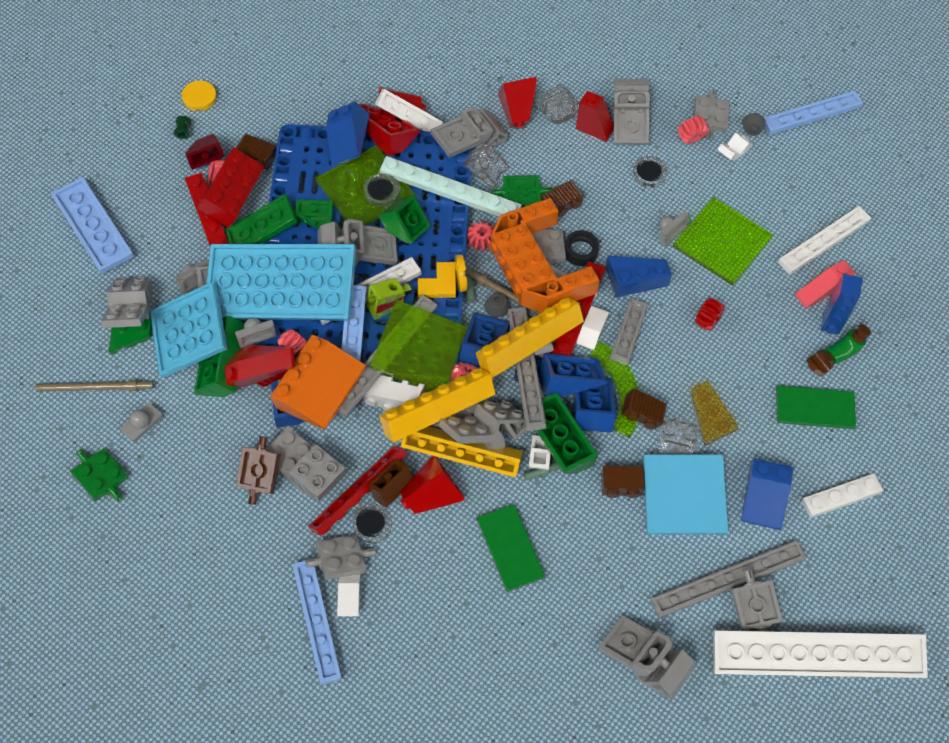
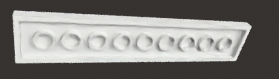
(819, 654)

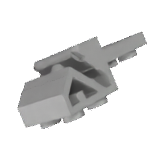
(631, 111)
(469, 131)
(372, 243)
(128, 302)
(486, 425)
(305, 465)
(648, 656)

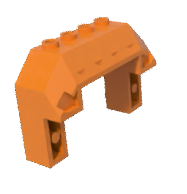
(527, 266)

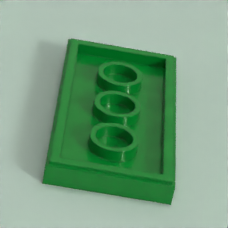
(263, 223)
(815, 407)
(510, 548)

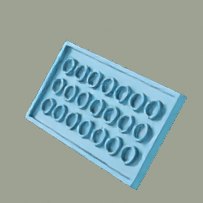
(284, 280)

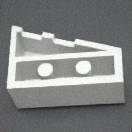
(391, 394)

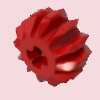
(709, 314)

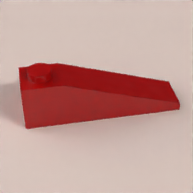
(388, 133)
(258, 363)

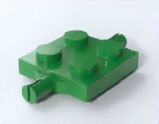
(522, 189)
(99, 474)

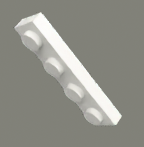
(406, 111)
(842, 495)

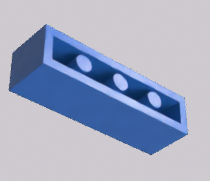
(841, 304)

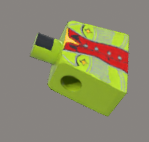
(383, 296)

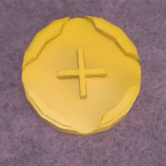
(199, 95)
(460, 272)

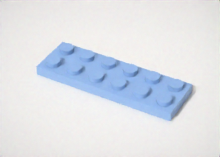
(92, 225)

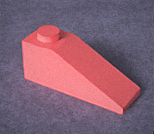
(824, 284)

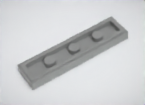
(629, 331)

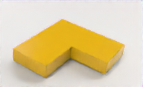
(441, 287)

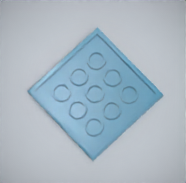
(188, 329)
(685, 494)

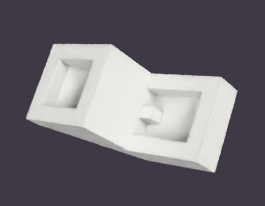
(736, 146)
(592, 327)
(539, 454)
(348, 595)

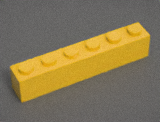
(530, 336)
(437, 404)
(440, 444)

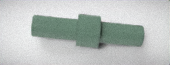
(470, 290)
(540, 472)

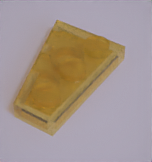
(711, 414)

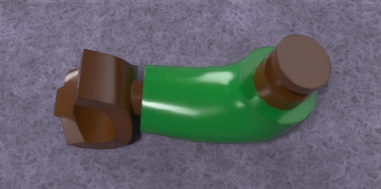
(845, 348)

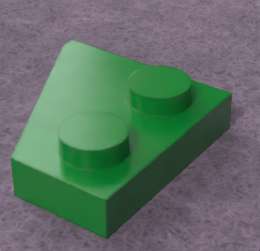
(314, 212)
(129, 336)

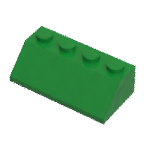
(211, 371)
(565, 438)

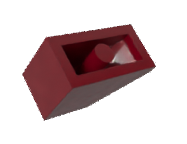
(204, 151)

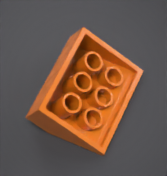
(317, 382)

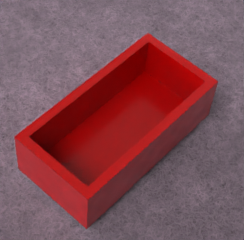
(231, 187)

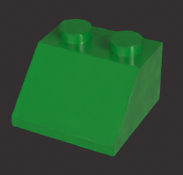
(405, 219)

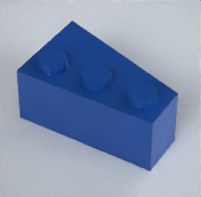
(636, 274)

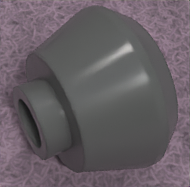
(753, 123)
(497, 305)

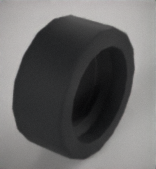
(582, 236)

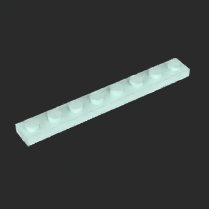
(447, 187)

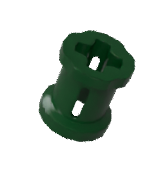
(183, 124)

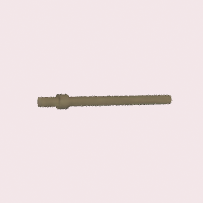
(484, 281)
(131, 385)

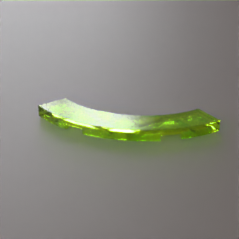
(623, 381)

